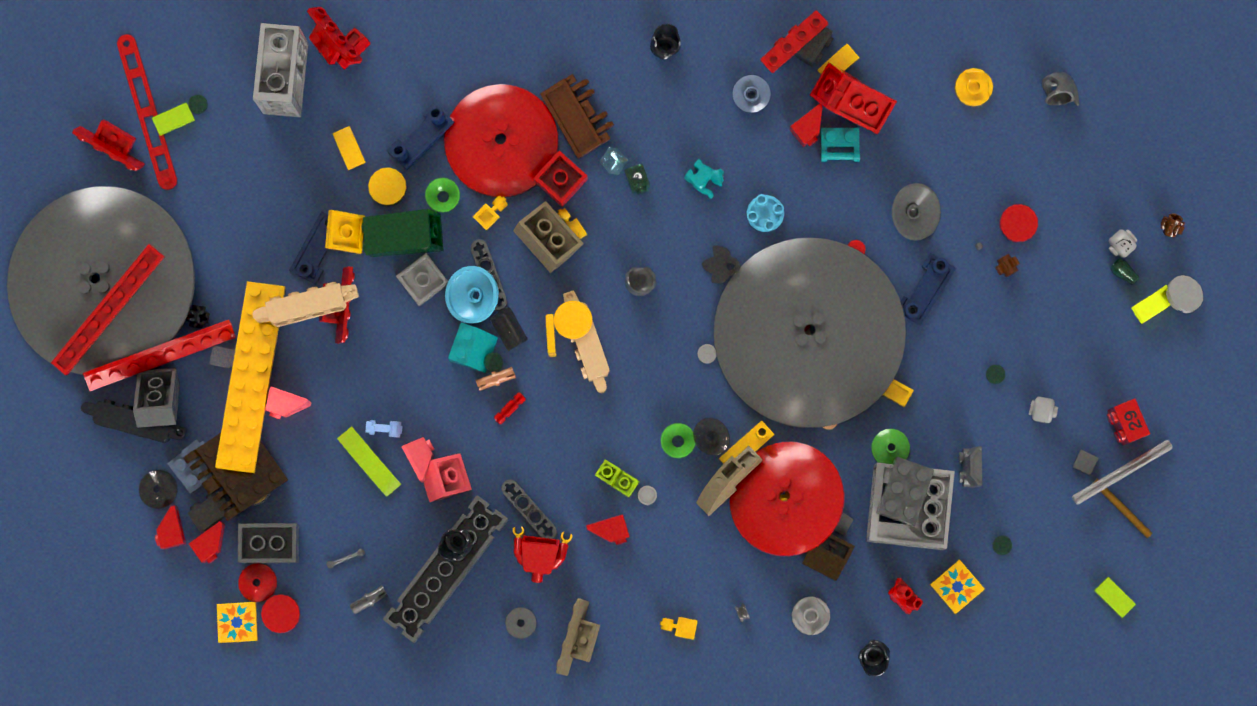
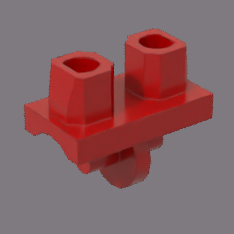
(905, 597)

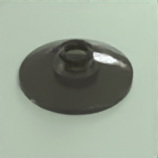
(716, 431)
(167, 491)

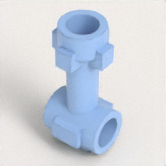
(393, 429)

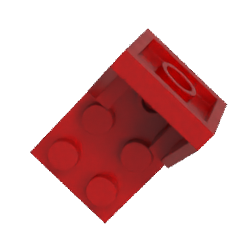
(852, 98)

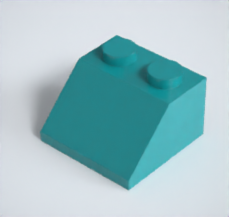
(471, 347)

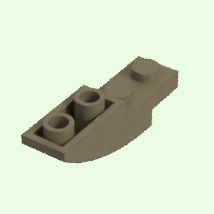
(726, 478)

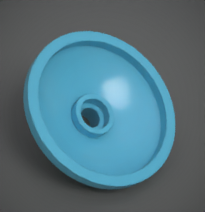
(462, 292)

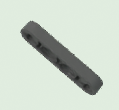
(492, 271)
(526, 512)

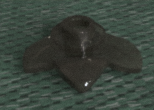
(718, 265)

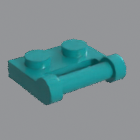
(840, 139)

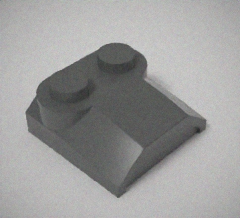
(971, 467)

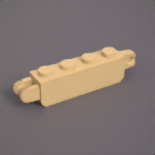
(306, 305)
(590, 353)

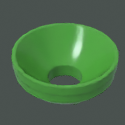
(442, 185)
(670, 432)

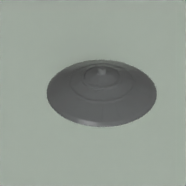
(916, 211)

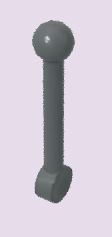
(330, 564)

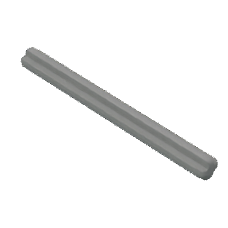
(1122, 472)

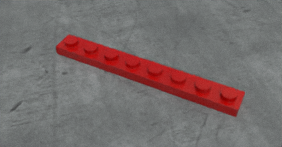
(108, 309)
(159, 355)

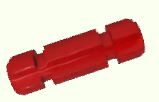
(509, 408)

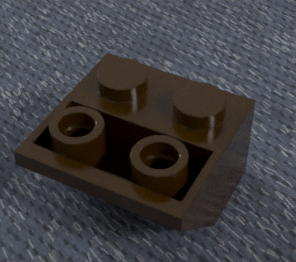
(829, 557)

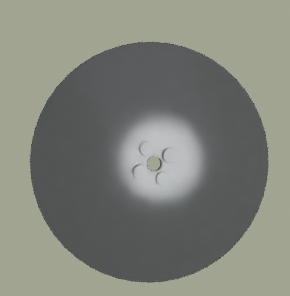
(100, 234)
(800, 375)

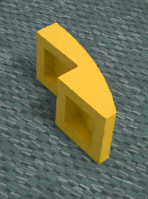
(842, 59)
(349, 148)

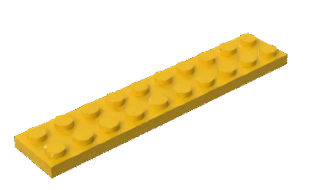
(248, 383)

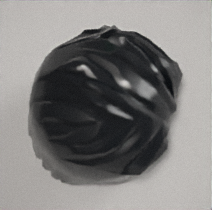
(665, 41)
(455, 544)
(874, 658)

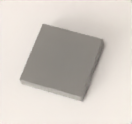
(422, 279)

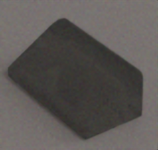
(508, 328)

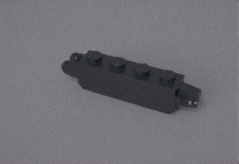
(123, 420)

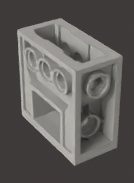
(280, 70)
(916, 535)

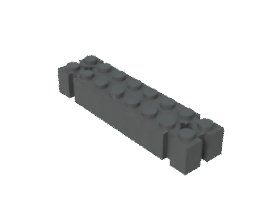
(441, 577)

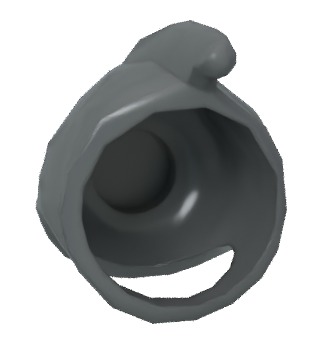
(1065, 91)

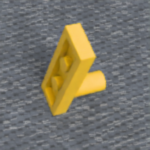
(754, 438)

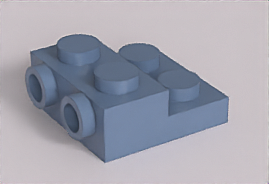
(183, 471)

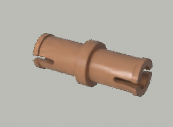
(495, 378)

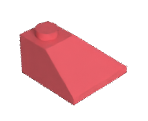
(284, 404)
(419, 455)
(446, 478)

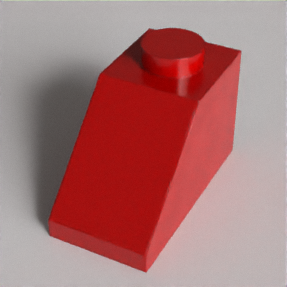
(808, 126)
(611, 529)
(170, 530)
(209, 543)

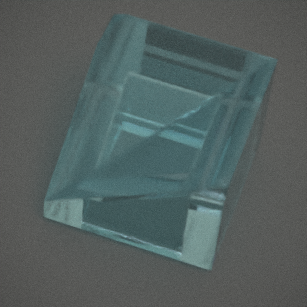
(613, 160)

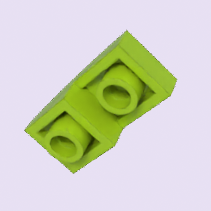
(617, 478)

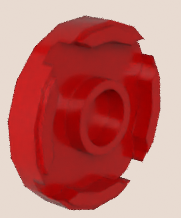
(1018, 223)
(280, 613)

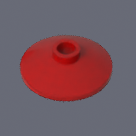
(267, 585)

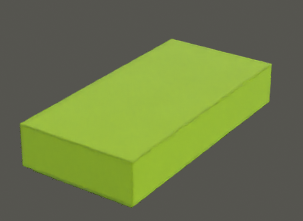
(173, 119)
(1114, 597)

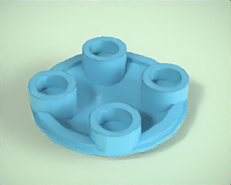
(765, 213)

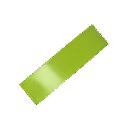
(369, 461)

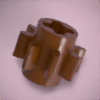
(1172, 225)
(1007, 265)

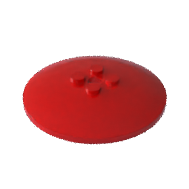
(504, 167)
(805, 517)

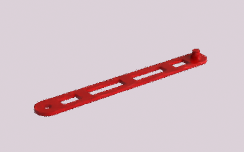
(166, 178)

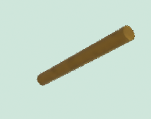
(1126, 512)

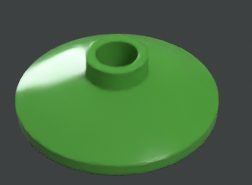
(883, 439)

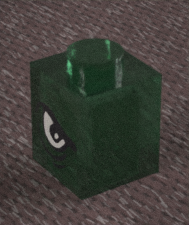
(637, 179)

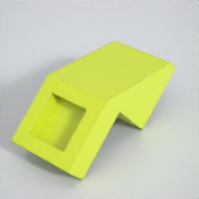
(1151, 305)

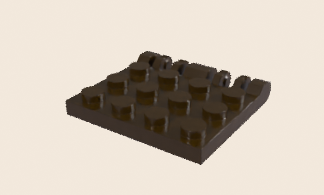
(240, 487)

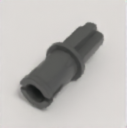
(368, 600)

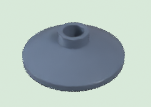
(753, 84)

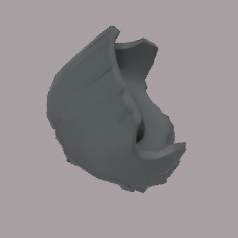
(640, 281)

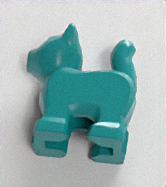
(702, 177)

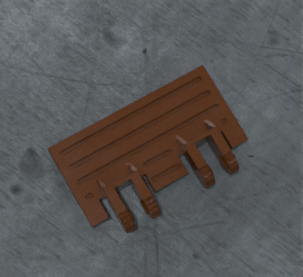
(575, 116)

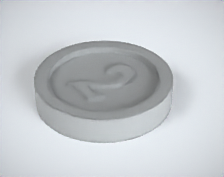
(706, 353)
(647, 495)

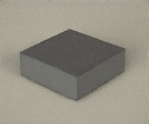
(1085, 462)

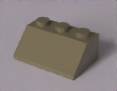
(548, 237)

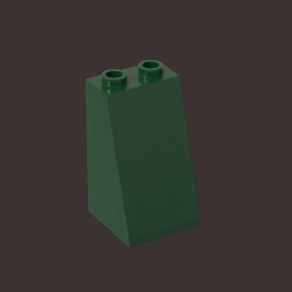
(402, 233)

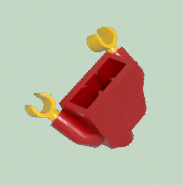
(539, 554)

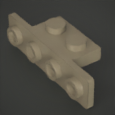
(579, 638)

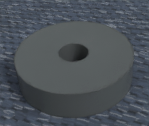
(529, 626)

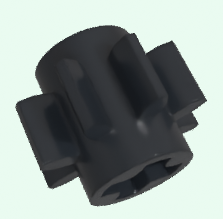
(197, 316)

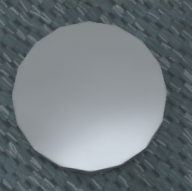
(1184, 294)
(810, 615)

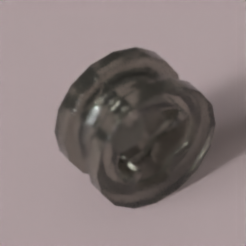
(742, 612)

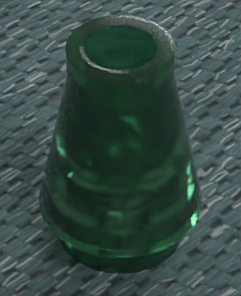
(1124, 271)

